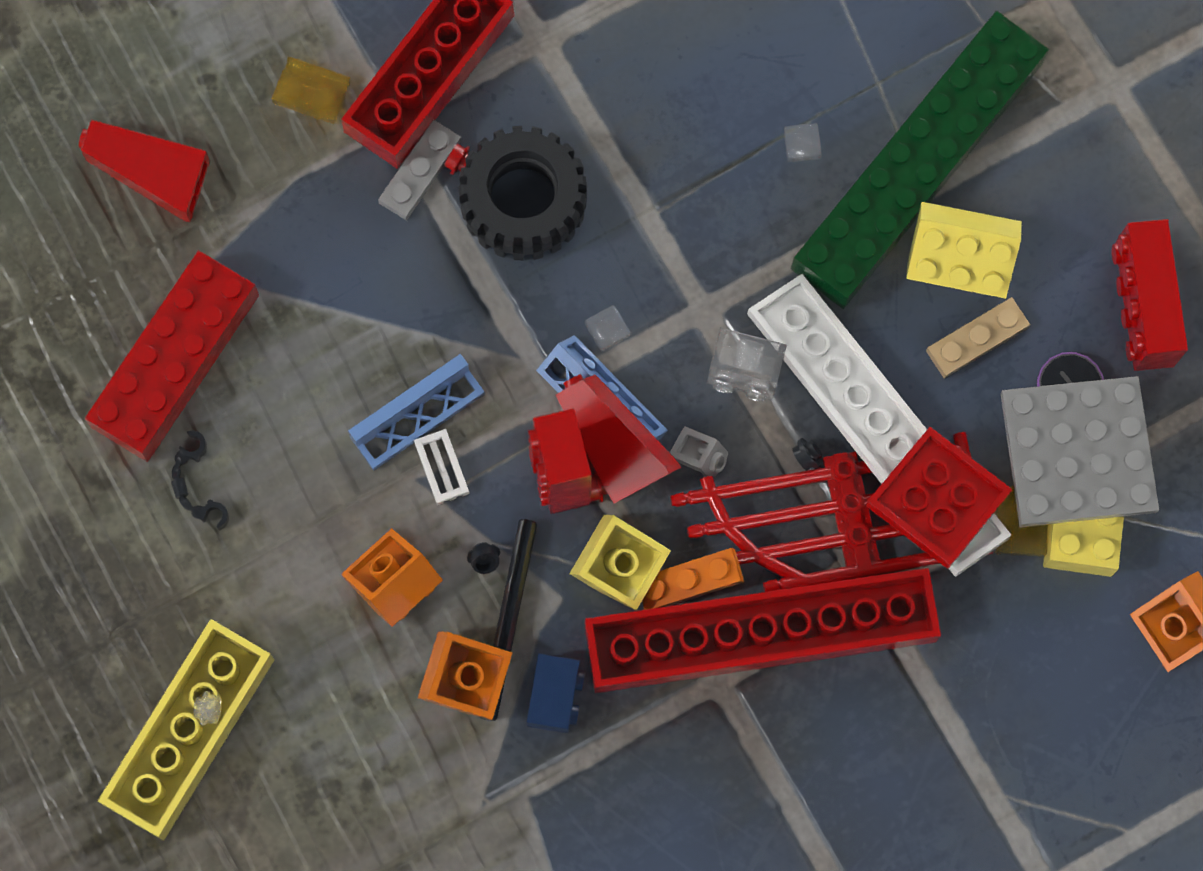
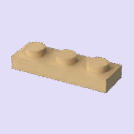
(977, 337)

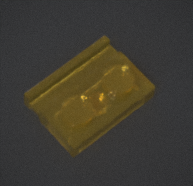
(311, 90)
(1023, 540)

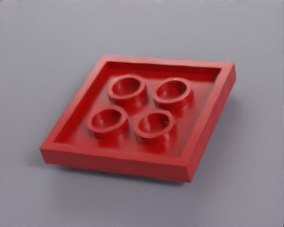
(938, 497)

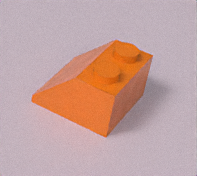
(392, 577)
(1174, 621)
(465, 675)

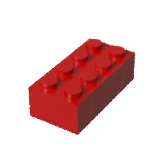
(1150, 295)
(560, 461)

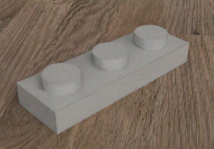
(419, 170)

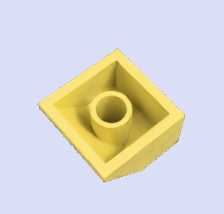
(620, 561)

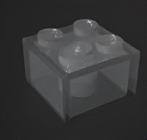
(746, 365)

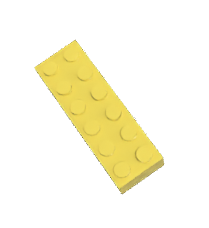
(173, 745)

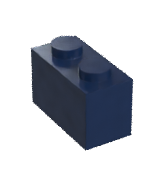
(554, 693)

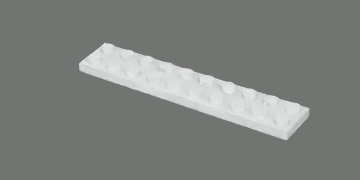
(852, 390)

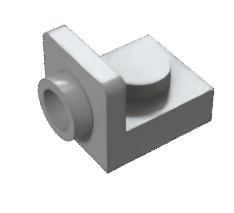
(699, 452)

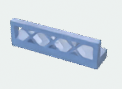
(582, 361)
(409, 401)

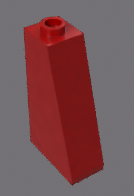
(149, 165)
(614, 439)

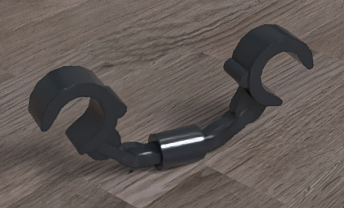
(179, 485)

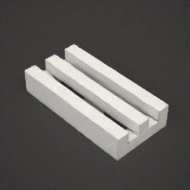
(431, 440)

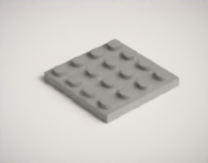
(1079, 451)

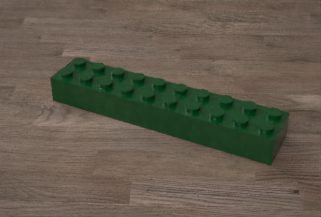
(919, 159)

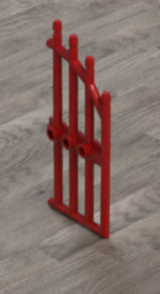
(847, 504)

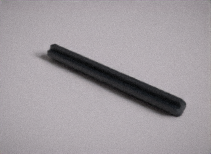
(514, 591)

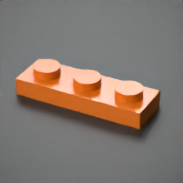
(694, 579)

